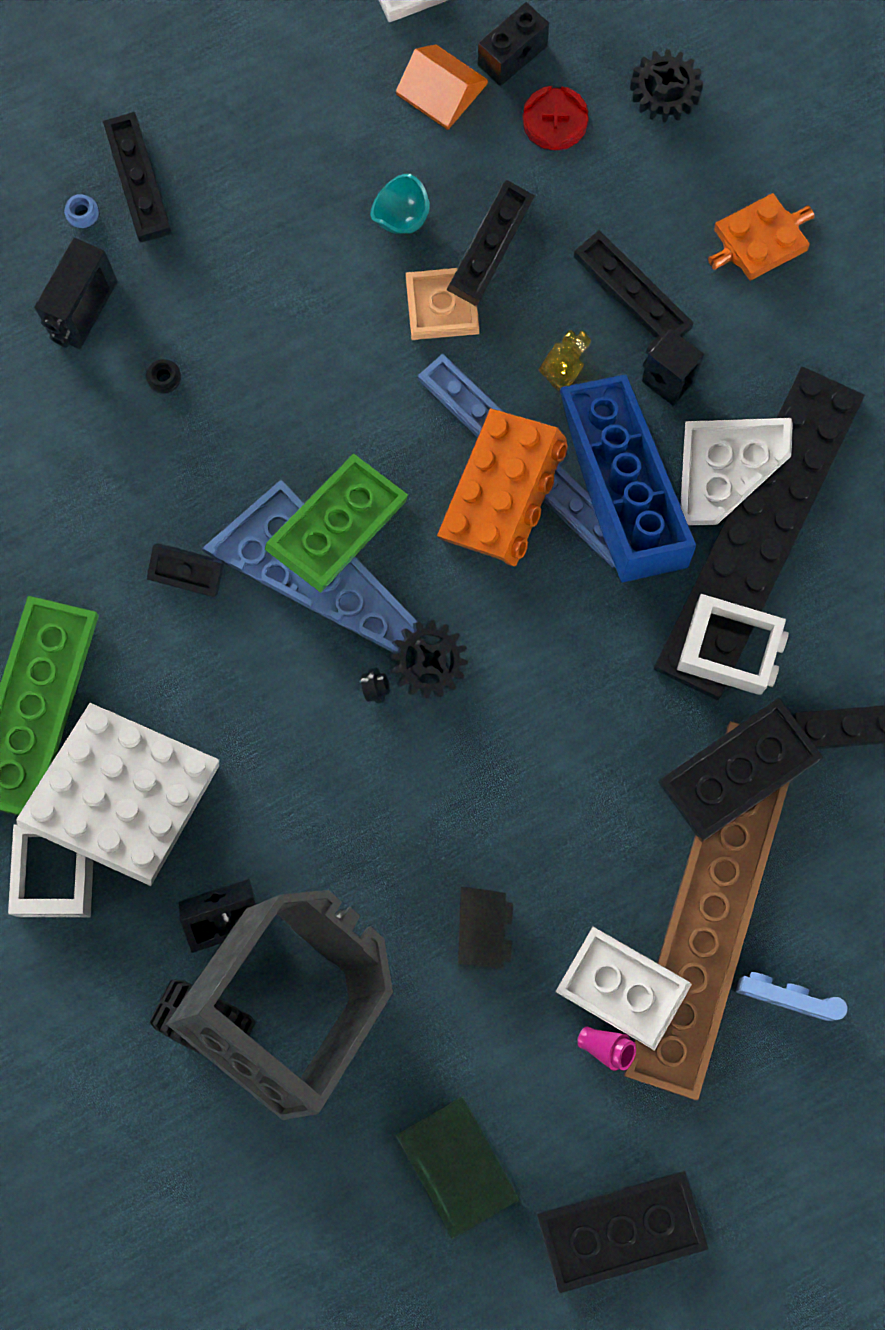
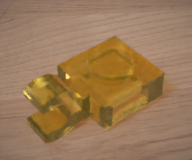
(563, 361)

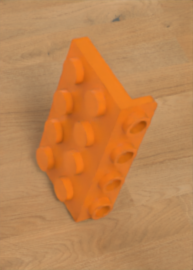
(504, 486)

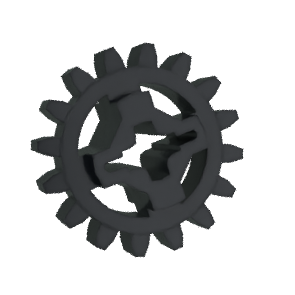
(666, 85)
(440, 649)

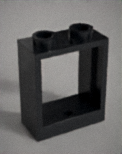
(76, 294)

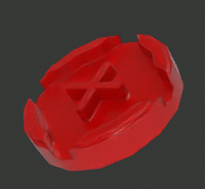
(555, 118)

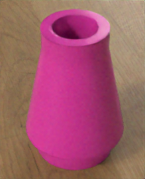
(608, 1047)

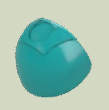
(401, 205)

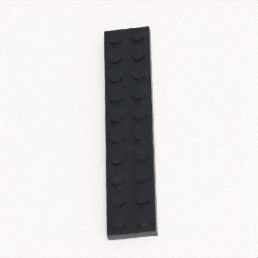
(764, 527)

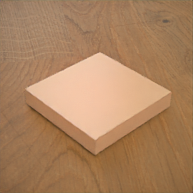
(435, 310)

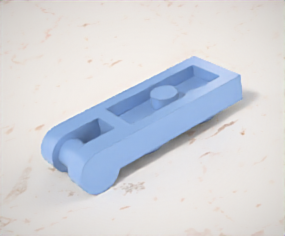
(792, 997)

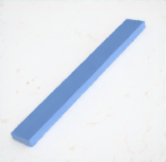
(472, 407)

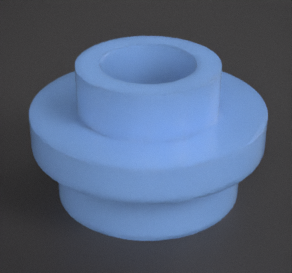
(75, 205)

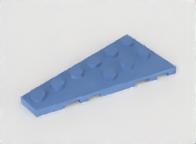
(352, 597)

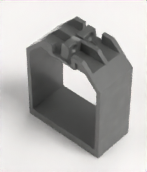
(242, 1058)

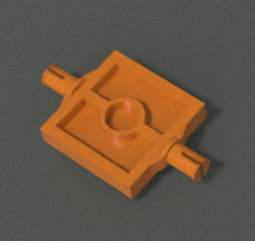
(761, 237)

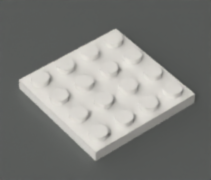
(118, 793)

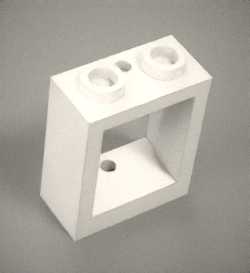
(723, 674)
(21, 907)

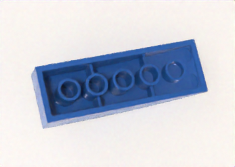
(626, 480)

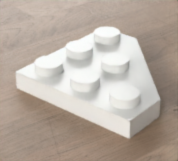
(728, 462)

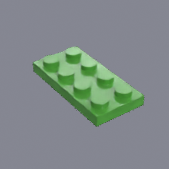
(336, 522)

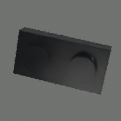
(185, 570)

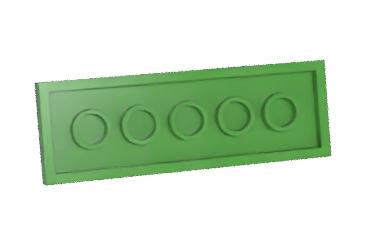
(39, 693)

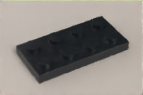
(740, 769)
(622, 1231)

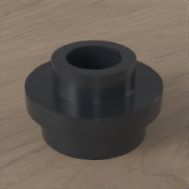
(163, 367)
(375, 685)

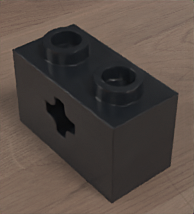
(513, 43)
(671, 366)
(213, 915)

